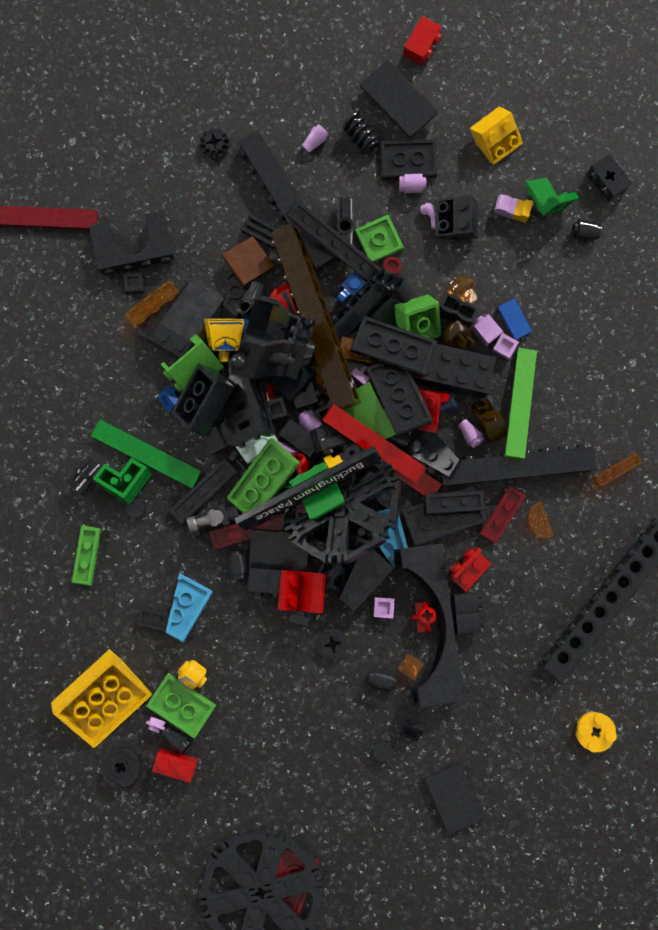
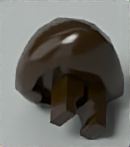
(457, 335)

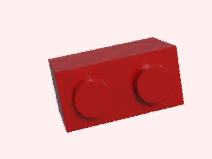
(422, 41)
(174, 765)

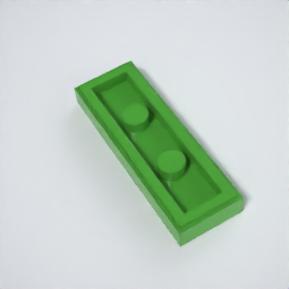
(86, 555)

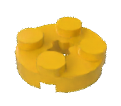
(606, 735)

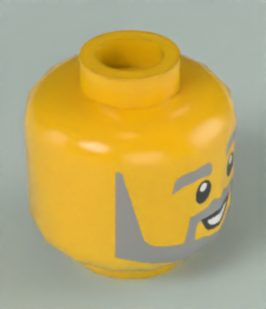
(192, 674)

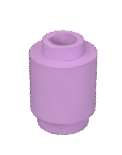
(412, 183)
(309, 420)

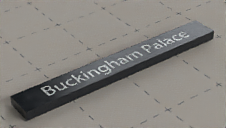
(308, 488)

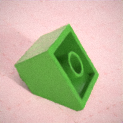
(419, 316)

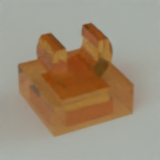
(411, 666)

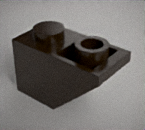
(489, 420)

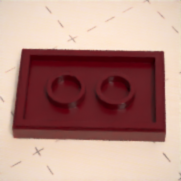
(291, 863)

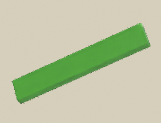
(520, 404)

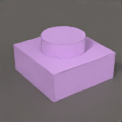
(505, 346)
(384, 607)

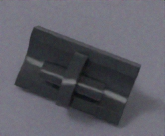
(84, 474)

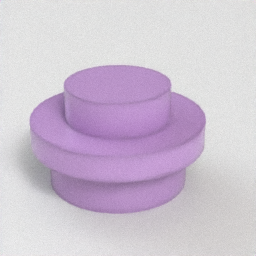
(155, 725)

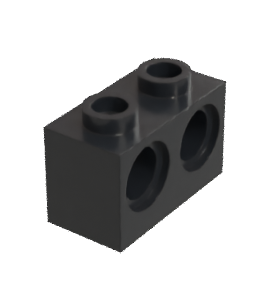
(336, 574)

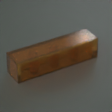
(617, 469)

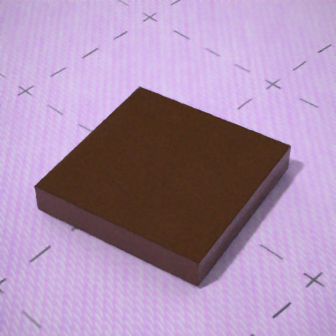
(248, 261)

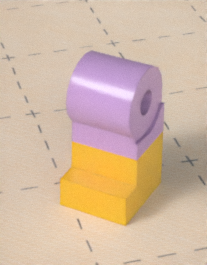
(513, 208)

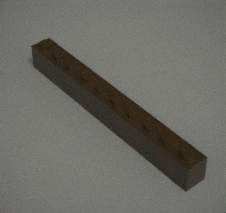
(309, 299)

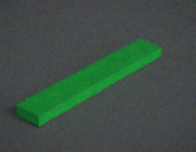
(146, 453)

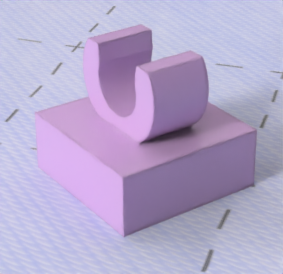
(360, 376)

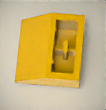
(497, 134)

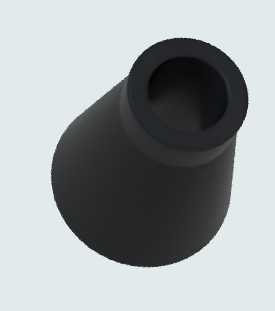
(176, 741)

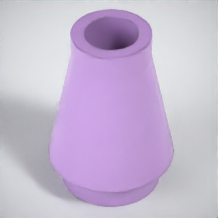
(315, 138)
(471, 434)

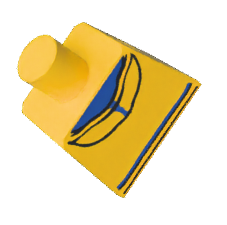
(224, 336)

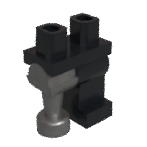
(212, 518)

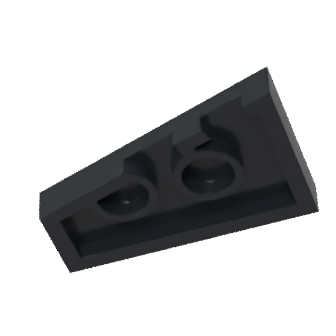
(433, 452)

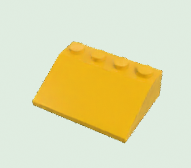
(100, 699)

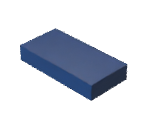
(514, 319)

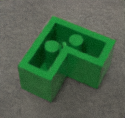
(124, 484)

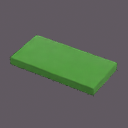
(264, 477)

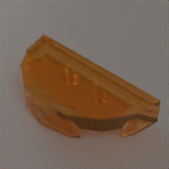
(538, 521)

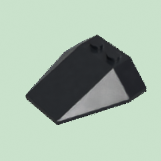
(182, 319)

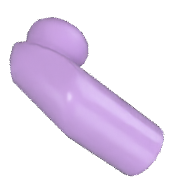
(429, 209)

